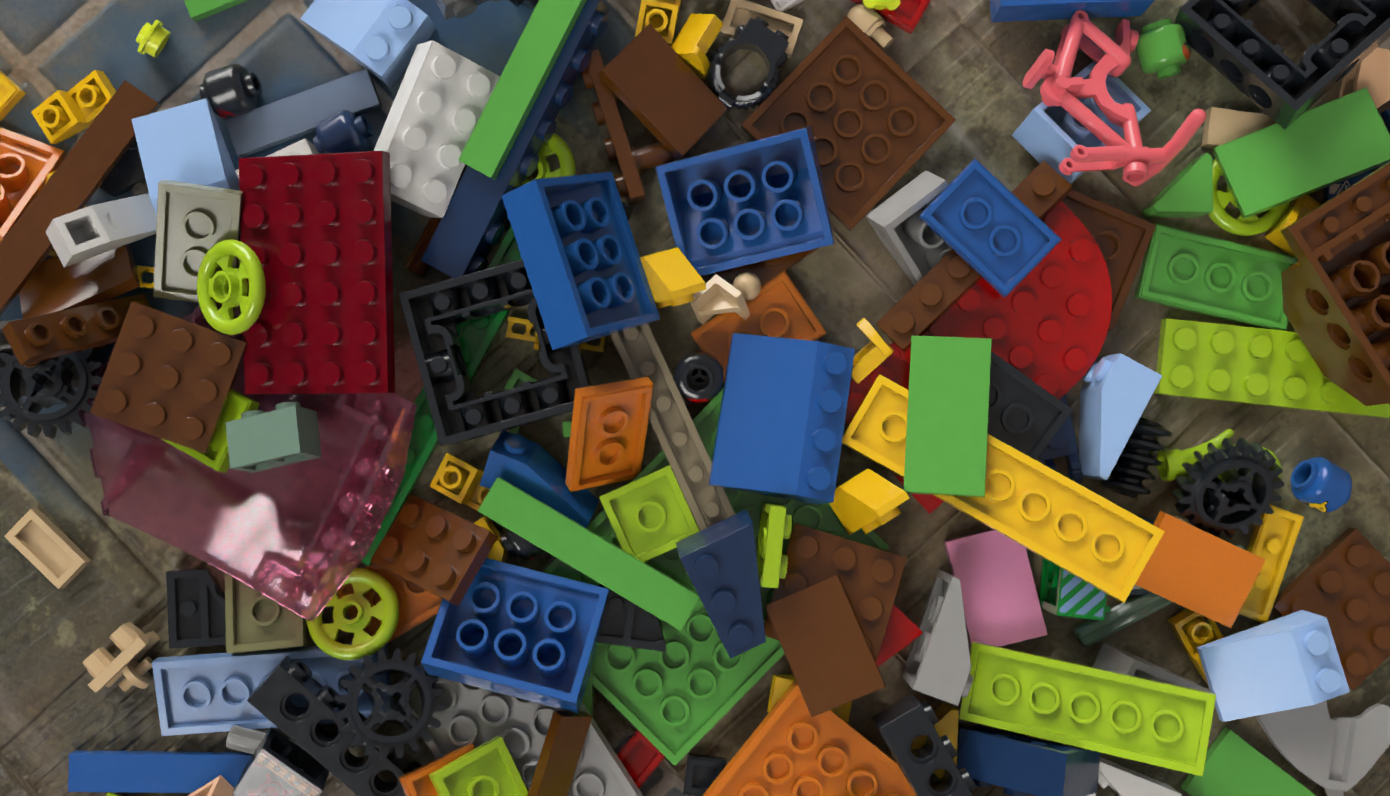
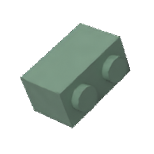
(273, 438)

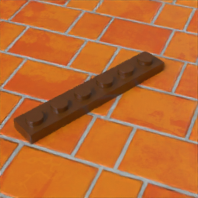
(953, 276)

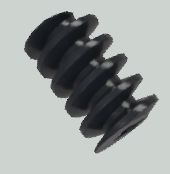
(1136, 459)

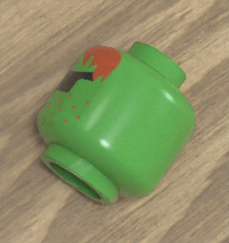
(1163, 48)

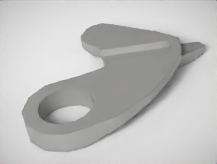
(1328, 749)

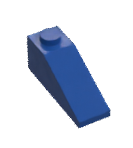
(538, 474)

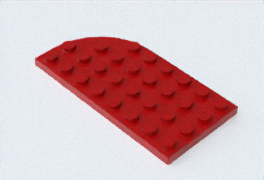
(1043, 327)

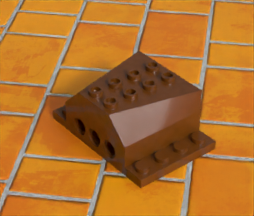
(1342, 287)

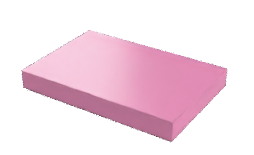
(996, 588)

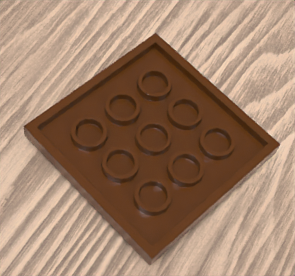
(863, 117)

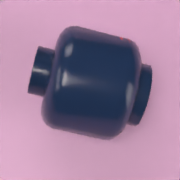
(343, 134)

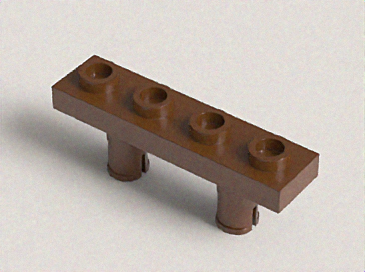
(617, 147)
(68, 330)

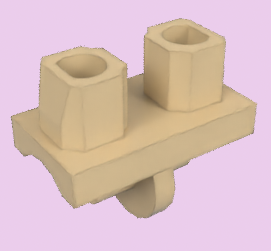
(108, 670)

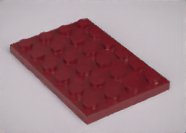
(327, 273)

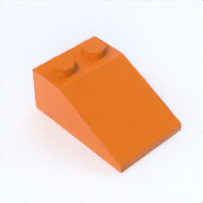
(22, 174)

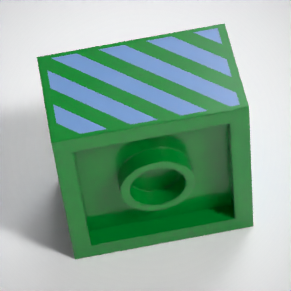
(1069, 595)

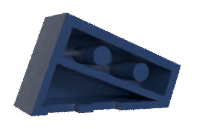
(727, 580)
(1026, 763)

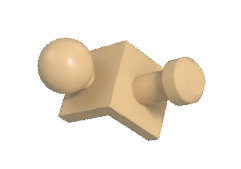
(724, 298)

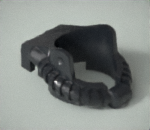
(767, 44)

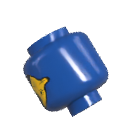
(1321, 484)

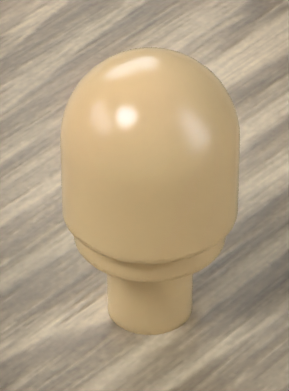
(871, 24)

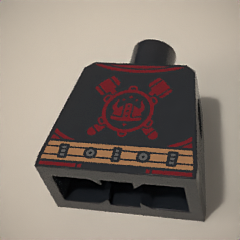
(281, 770)

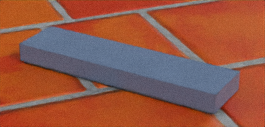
(301, 113)

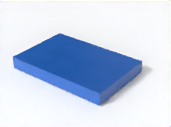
(989, 228)

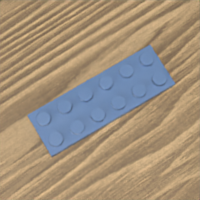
(213, 689)

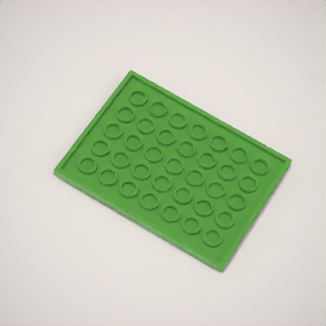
(693, 684)

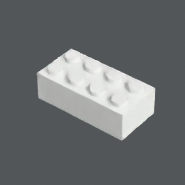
(432, 125)

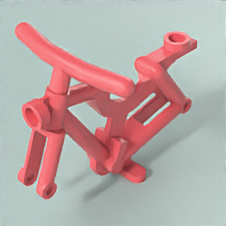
(1059, 89)

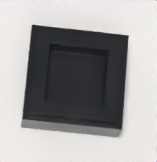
(701, 772)

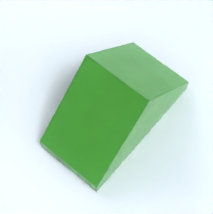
(1187, 194)

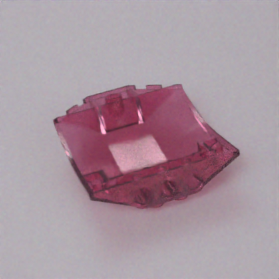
(278, 529)

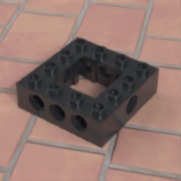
(1267, 74)
(431, 322)

